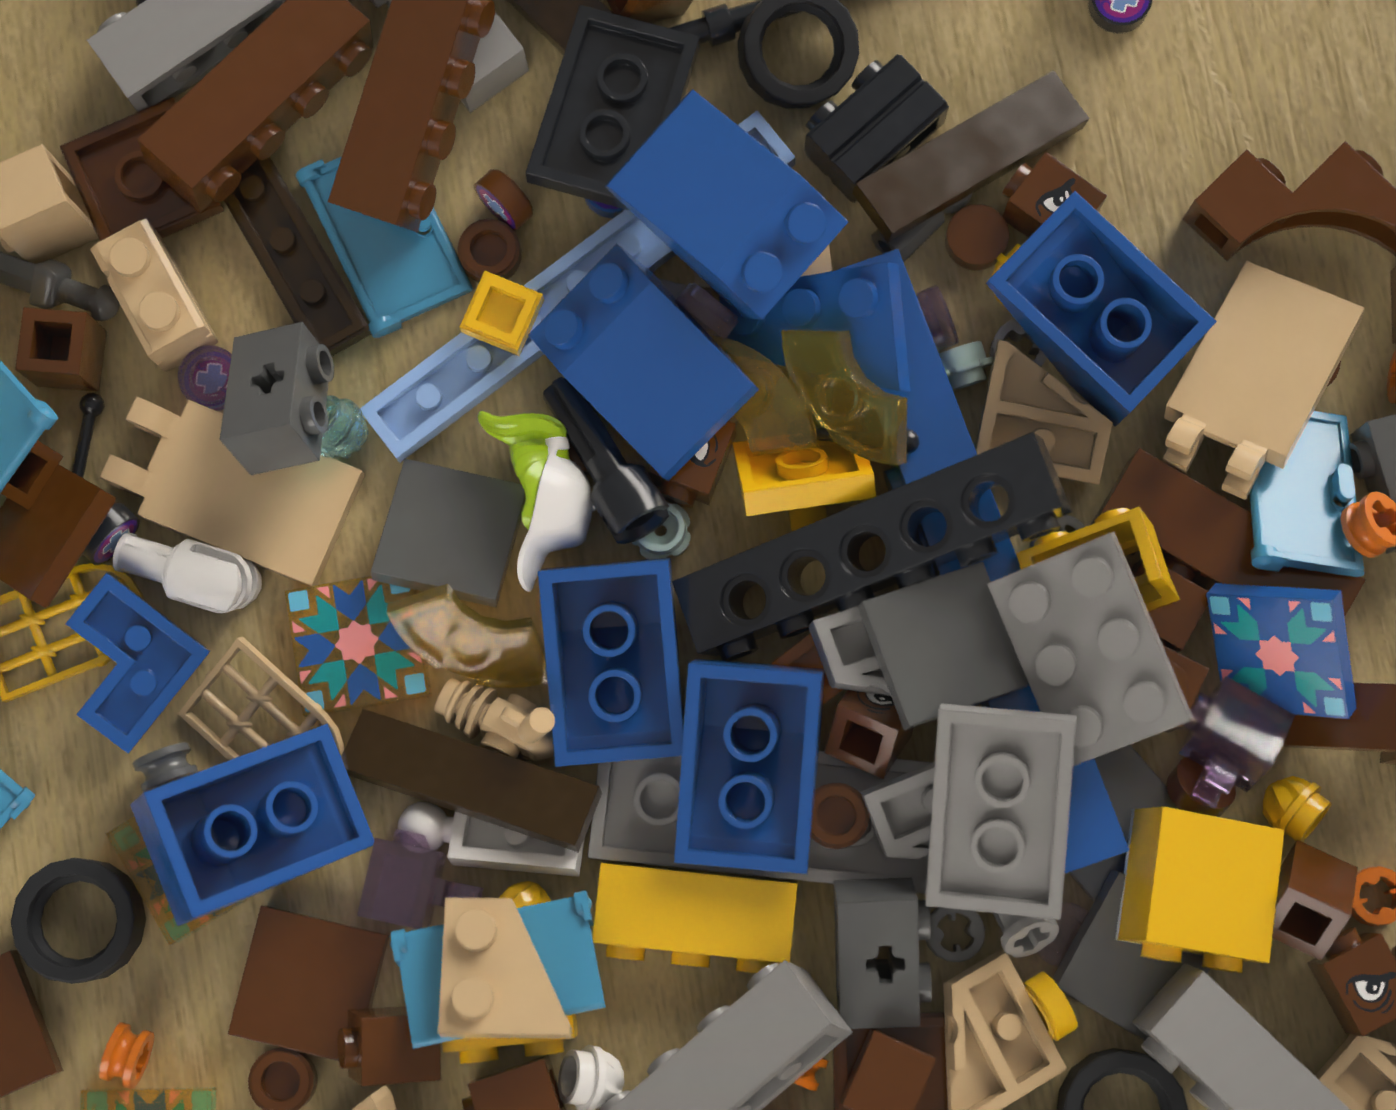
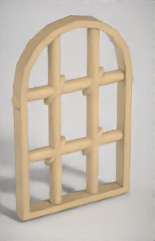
(257, 698)

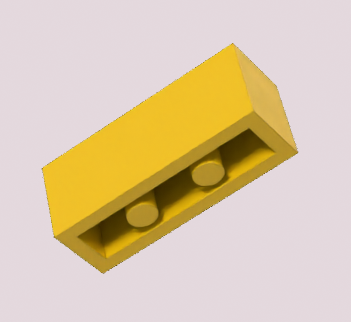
(693, 916)

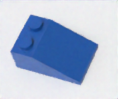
(726, 206)
(1098, 308)
(643, 361)
(612, 661)
(749, 765)
(251, 823)

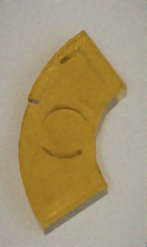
(842, 398)
(775, 414)
(467, 643)

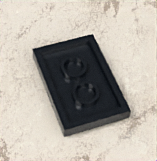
(607, 100)

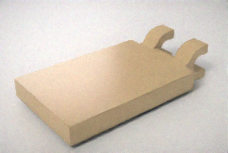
(1259, 373)
(200, 490)

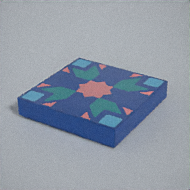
(1285, 646)

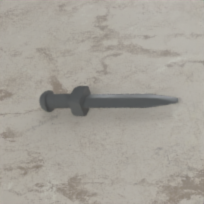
(52, 285)

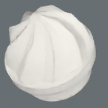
(589, 1078)

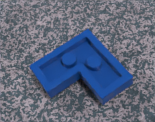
(150, 656)

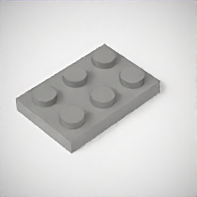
(1091, 647)
(1000, 810)

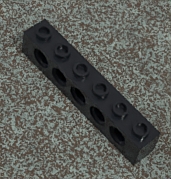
(715, 594)

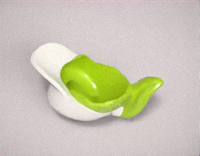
(554, 487)

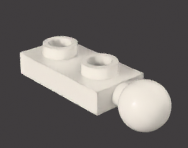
(487, 845)

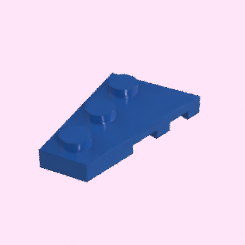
(852, 299)

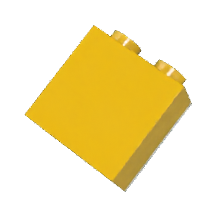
(1200, 887)

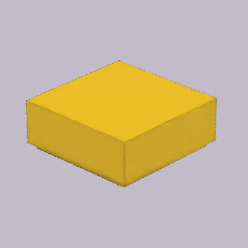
(502, 313)

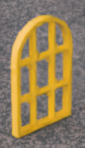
(48, 651)

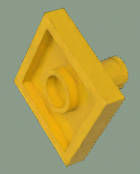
(801, 480)

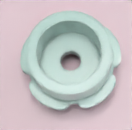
(965, 364)
(673, 542)

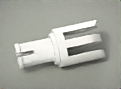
(191, 572)

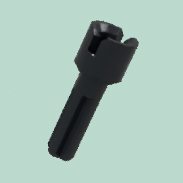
(621, 491)

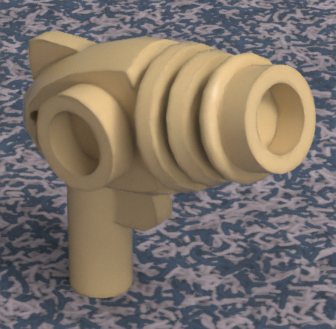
(507, 726)

